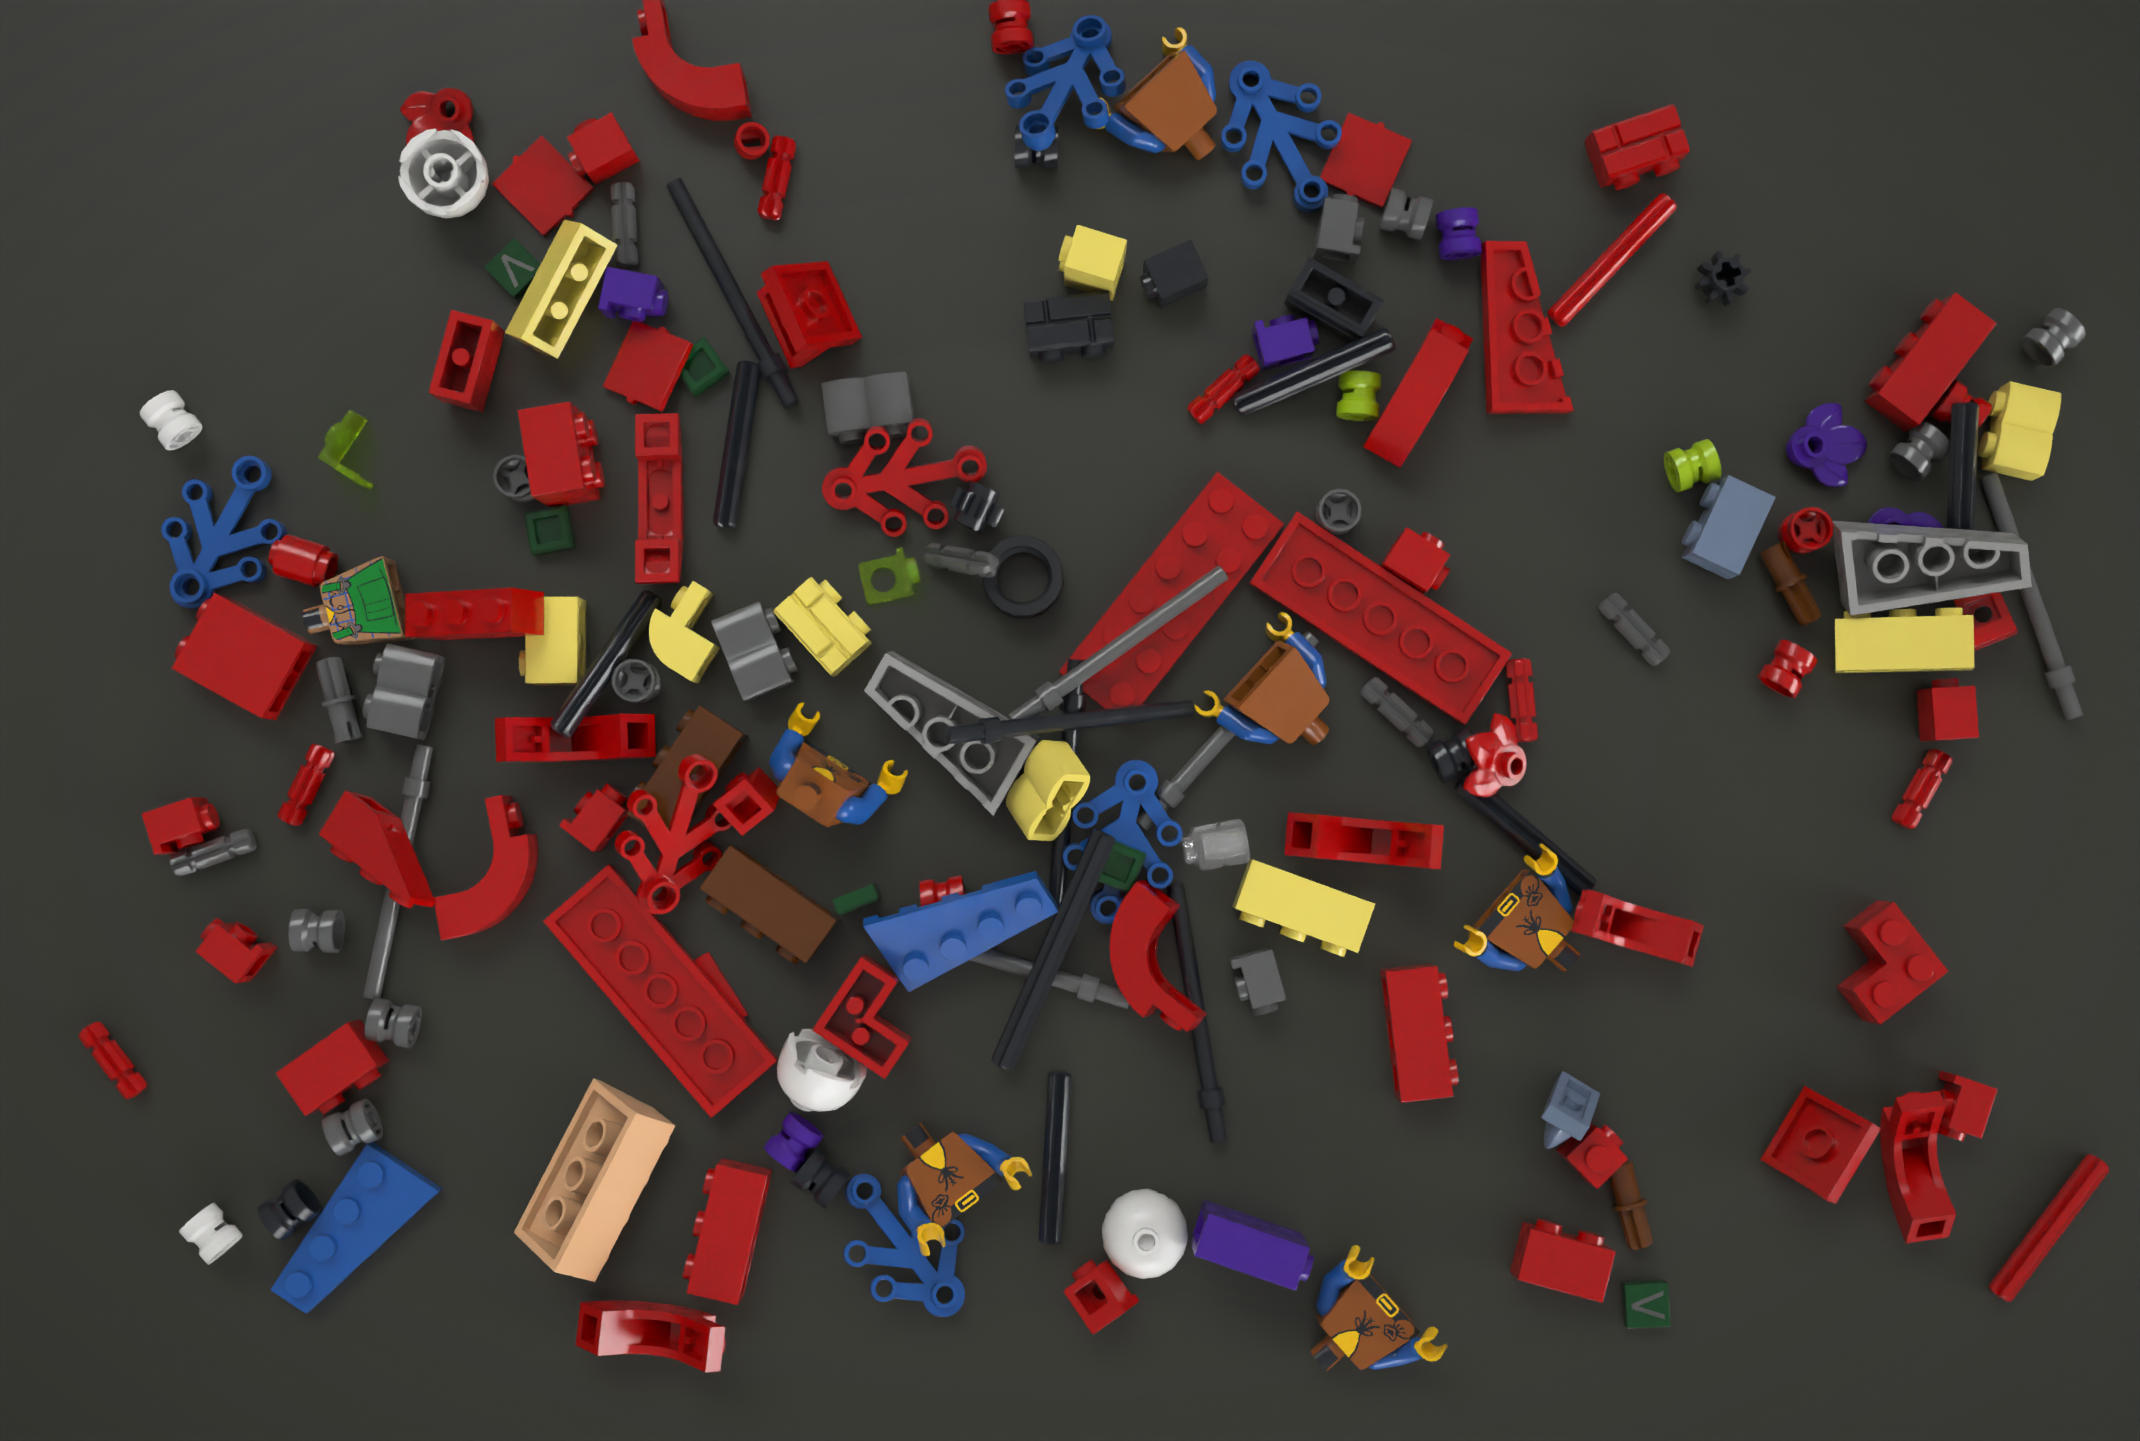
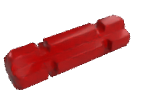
(776, 177)
(1223, 388)
(1522, 699)
(306, 784)
(1922, 789)
(112, 1060)

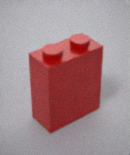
(243, 656)

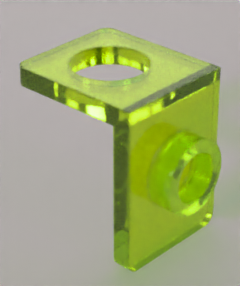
(339, 441)
(905, 572)

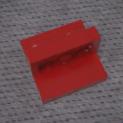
(806, 310)
(1820, 1144)

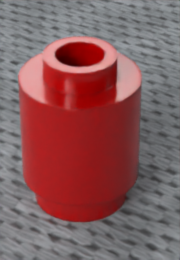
(303, 560)

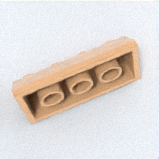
(593, 1181)

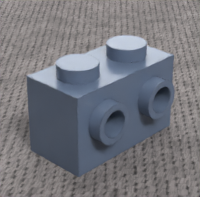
(1726, 526)

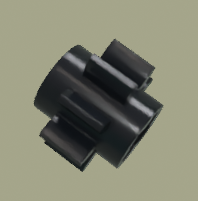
(1725, 268)
(976, 507)

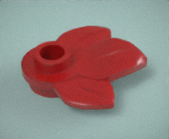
(428, 112)
(1497, 758)

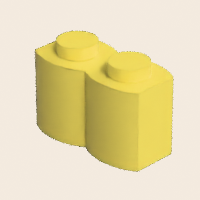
(2020, 431)
(1047, 790)

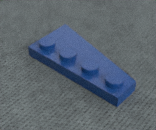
(944, 934)
(360, 1216)

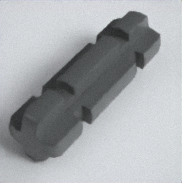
(624, 224)
(961, 560)
(1634, 629)
(1397, 712)
(213, 852)

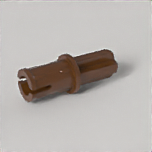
(1791, 583)
(1630, 1207)

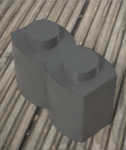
(866, 402)
(754, 650)
(404, 691)

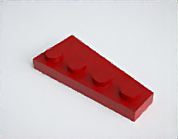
(1518, 351)

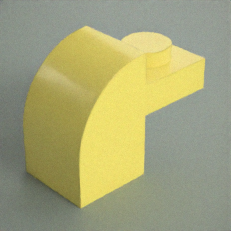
(676, 641)

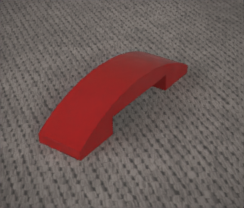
(659, 498)

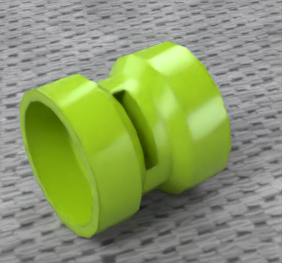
(1359, 395)
(1692, 465)

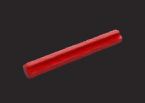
(1612, 259)
(2049, 1227)

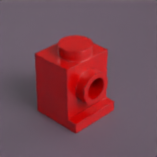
(1997, 628)
(748, 800)
(597, 817)
(180, 824)
(234, 950)
(1966, 1106)
(1092, 1306)

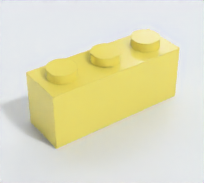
(561, 288)
(1905, 642)
(1302, 908)

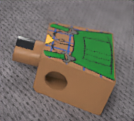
(361, 605)

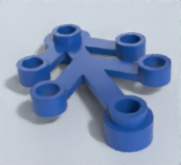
(1087, 39)
(1276, 128)
(218, 538)
(1126, 829)
(906, 1255)

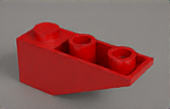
(377, 842)

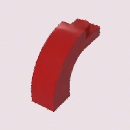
(703, 92)
(1419, 392)
(593, 740)
(1364, 840)
(504, 883)
(1637, 928)
(1135, 959)
(1913, 1168)
(651, 1329)

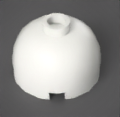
(443, 173)
(817, 1073)
(1144, 1233)

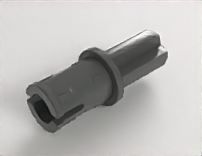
(338, 699)

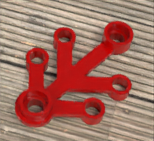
(897, 478)
(675, 840)

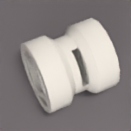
(171, 420)
(210, 1233)

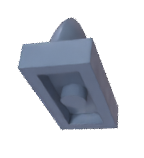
(1568, 1110)

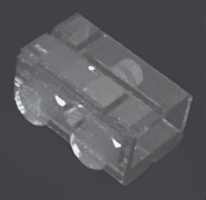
(1216, 845)

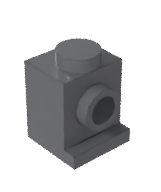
(1339, 229)
(1258, 980)

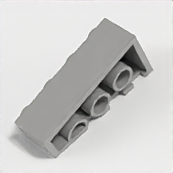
(1916, 565)
(927, 706)

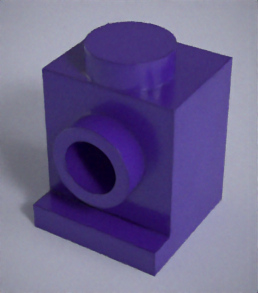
(632, 295)
(1284, 341)

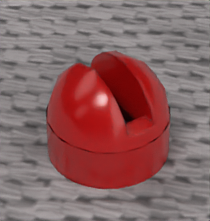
(750, 133)

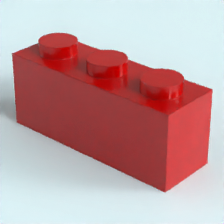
(1928, 361)
(474, 614)
(1418, 1032)
(727, 1230)

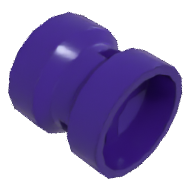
(1458, 233)
(793, 1141)

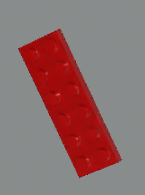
(1216, 530)
(1380, 618)
(661, 990)

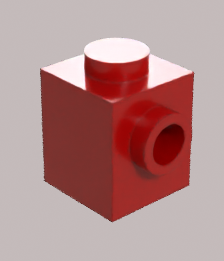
(600, 149)
(1417, 560)
(1947, 711)
(1595, 1155)

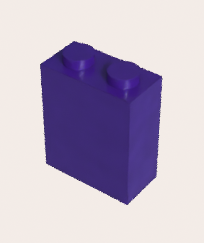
(1251, 1245)

